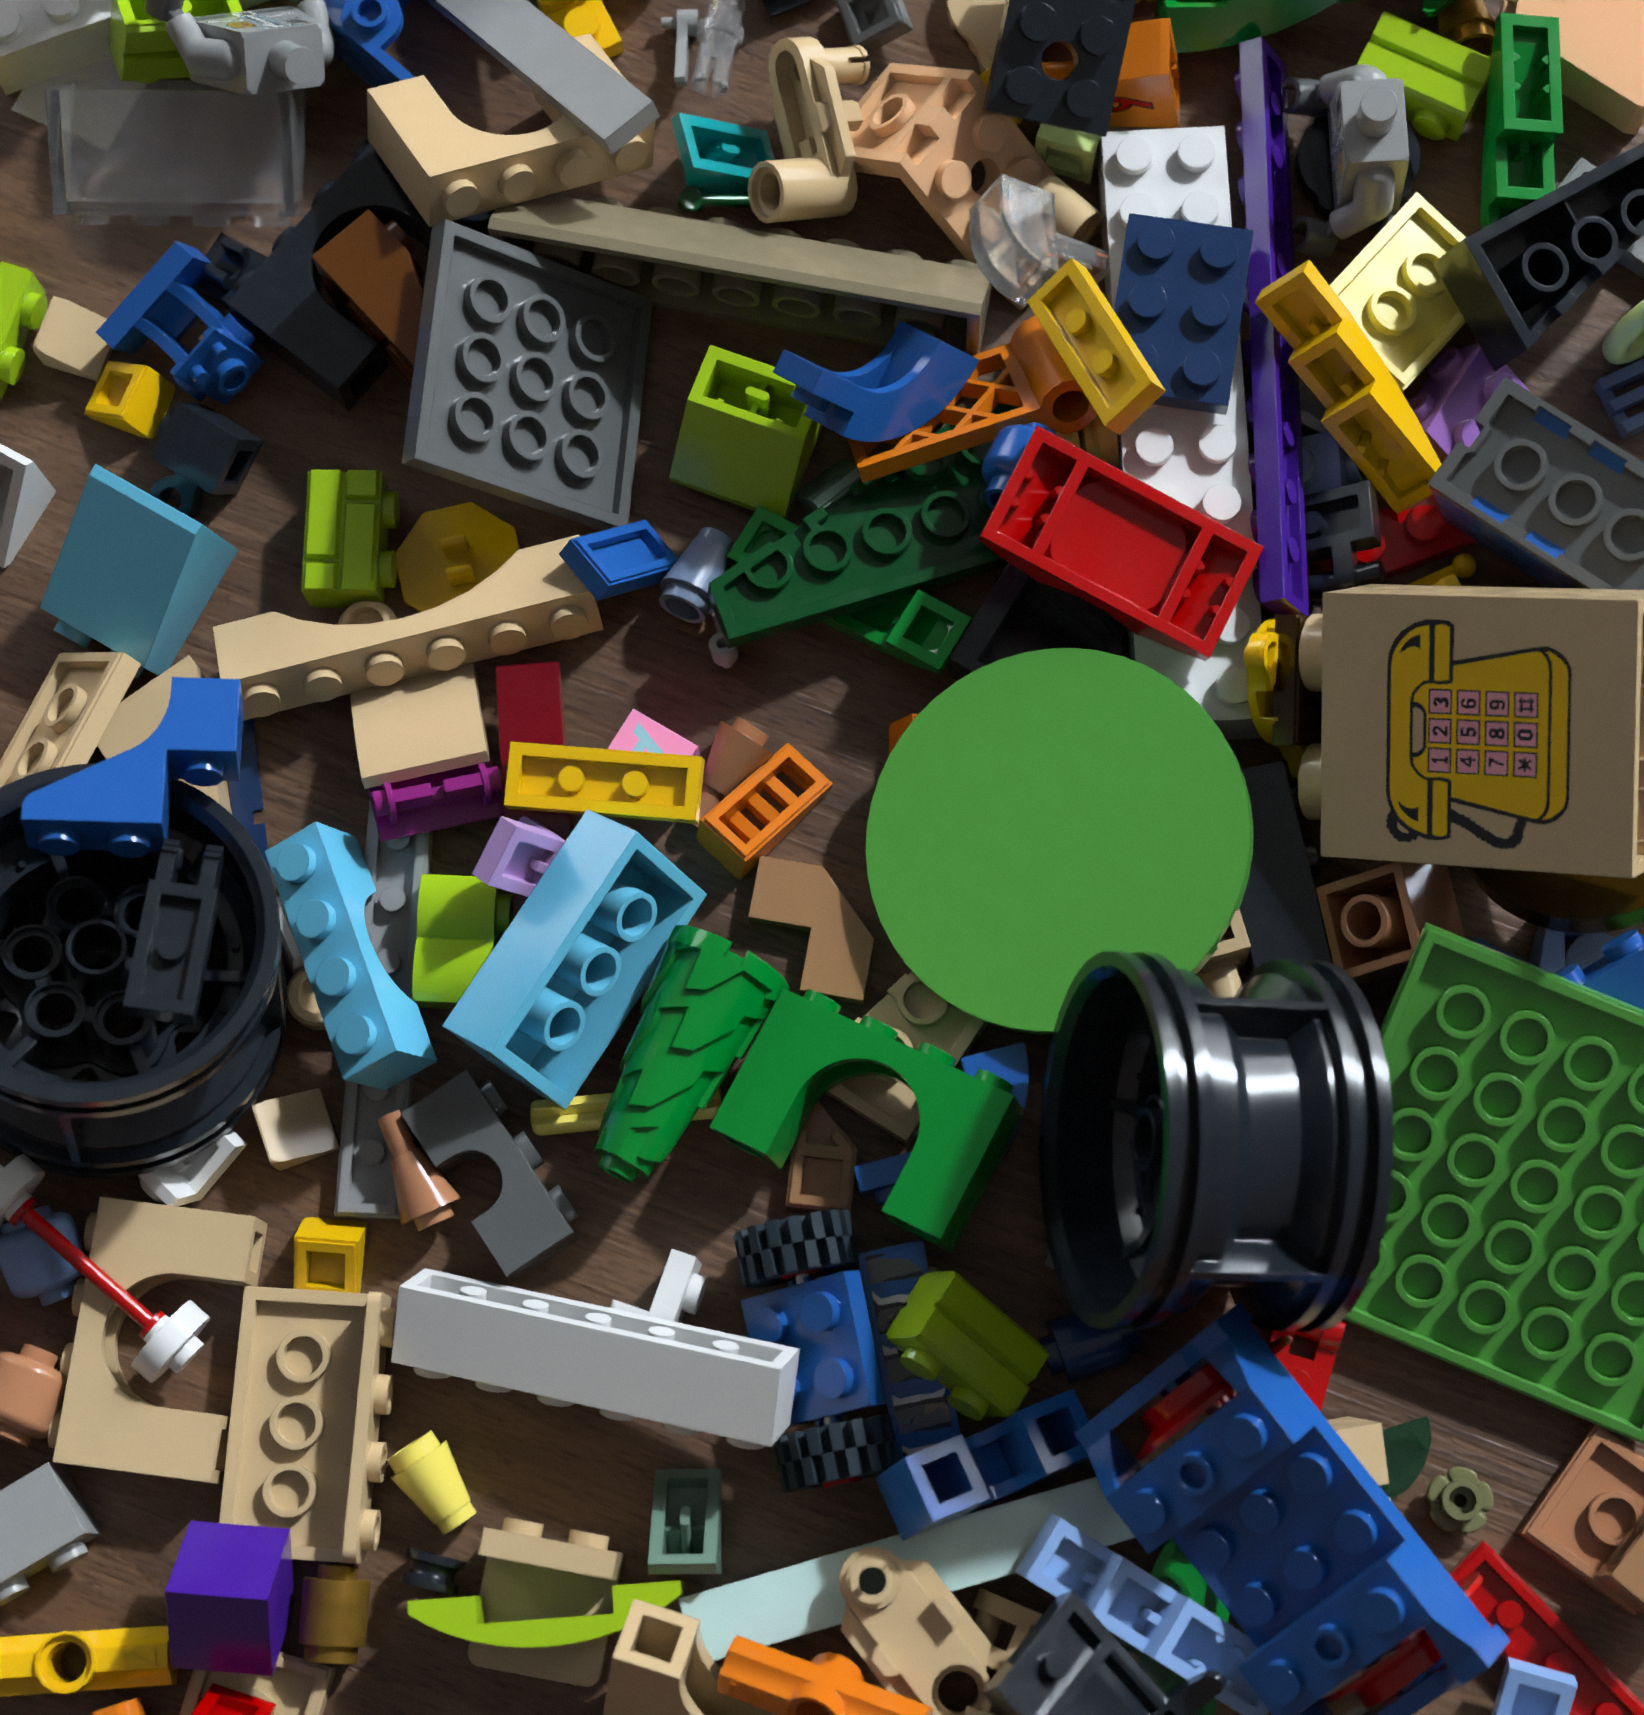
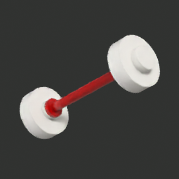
(169, 1341)

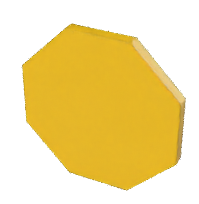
(452, 553)

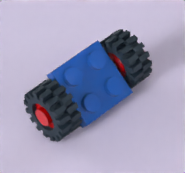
(835, 1341)

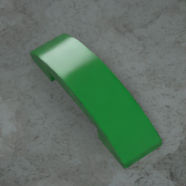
(907, 628)

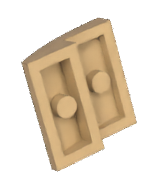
(419, 726)

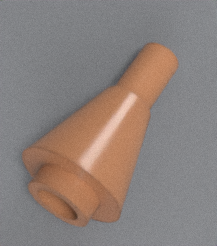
(732, 759)
(419, 1186)

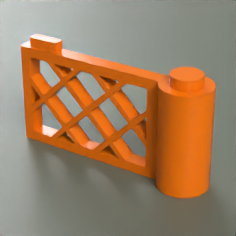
(1031, 379)

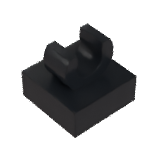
(230, 263)

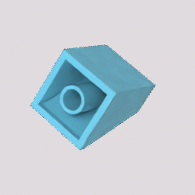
(133, 573)

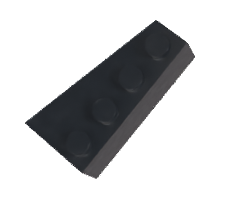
(1544, 256)

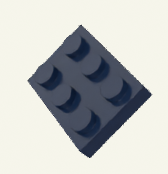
(1184, 305)

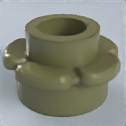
(1441, 1500)

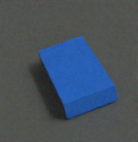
(619, 559)

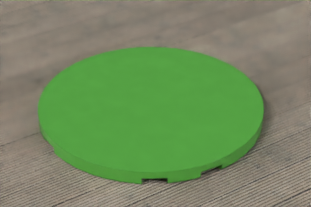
(1051, 821)

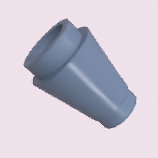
(687, 581)

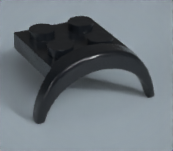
(1080, 1669)

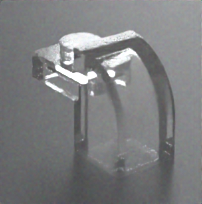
(1018, 240)

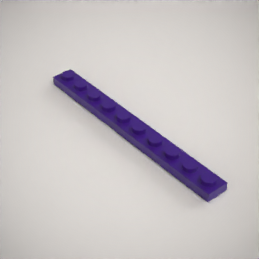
(1275, 397)

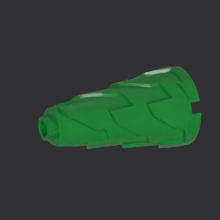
(692, 1028)

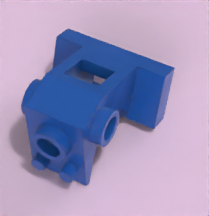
(165, 308)

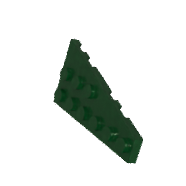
(864, 549)

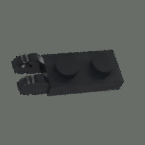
(174, 939)

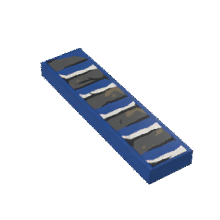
(916, 1405)

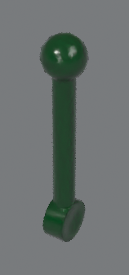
(691, 199)

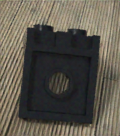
(1097, 39)

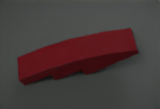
(531, 712)

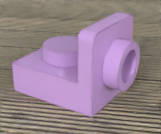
(517, 855)

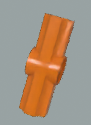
(800, 1687)

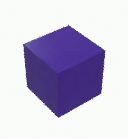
(230, 1598)

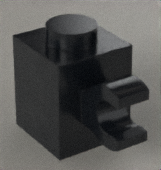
(204, 452)

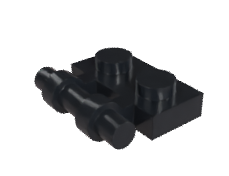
(1338, 527)

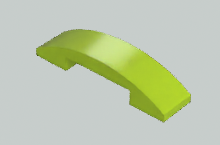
(466, 1618)

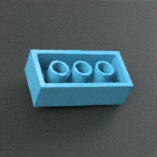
(575, 958)

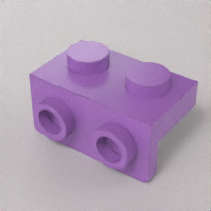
(1455, 395)

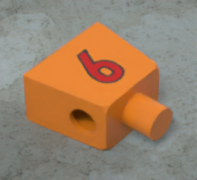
(1148, 78)

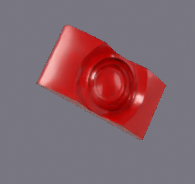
(1120, 545)

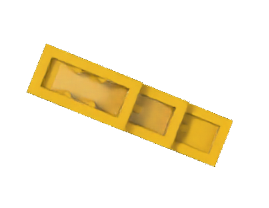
(1353, 384)

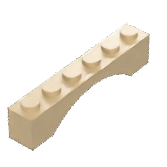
(304, 662)

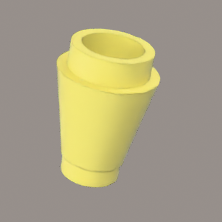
(432, 1481)

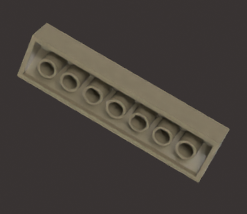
(754, 274)

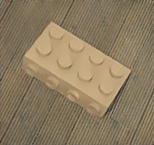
(310, 1419)

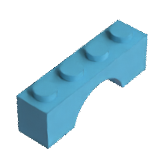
(366, 1015)

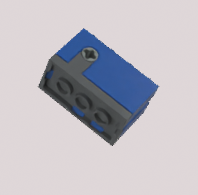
(1547, 495)

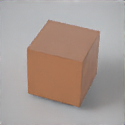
(1380, 914)

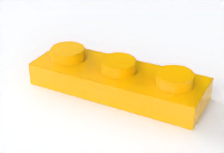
(1095, 346)
(604, 782)

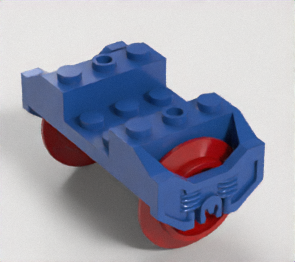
(1289, 1532)

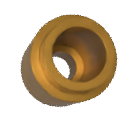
(334, 1615)

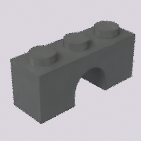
(465, 1125)

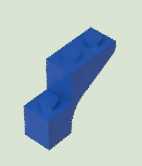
(126, 798)

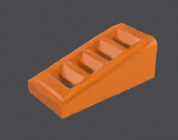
(729, 848)

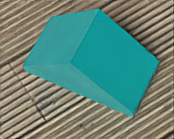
(718, 154)

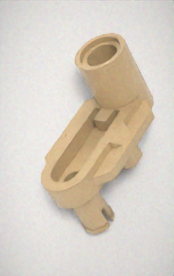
(814, 133)
(911, 1629)

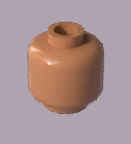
(29, 1394)

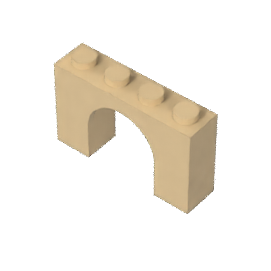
(466, 171)
(101, 1415)

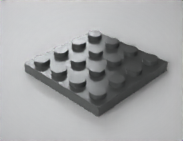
(527, 379)

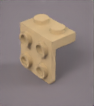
(546, 1580)

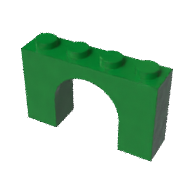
(813, 1048)

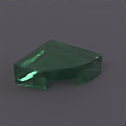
(1405, 1454)

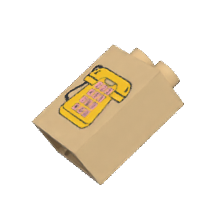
(1478, 727)

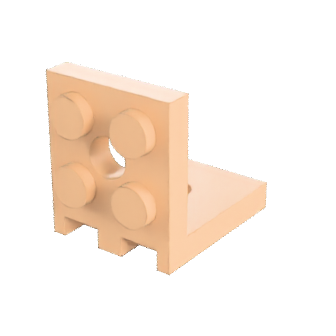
(931, 133)

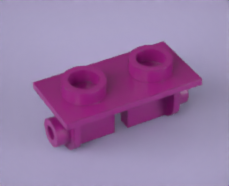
(437, 801)

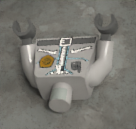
(252, 48)
(1365, 147)

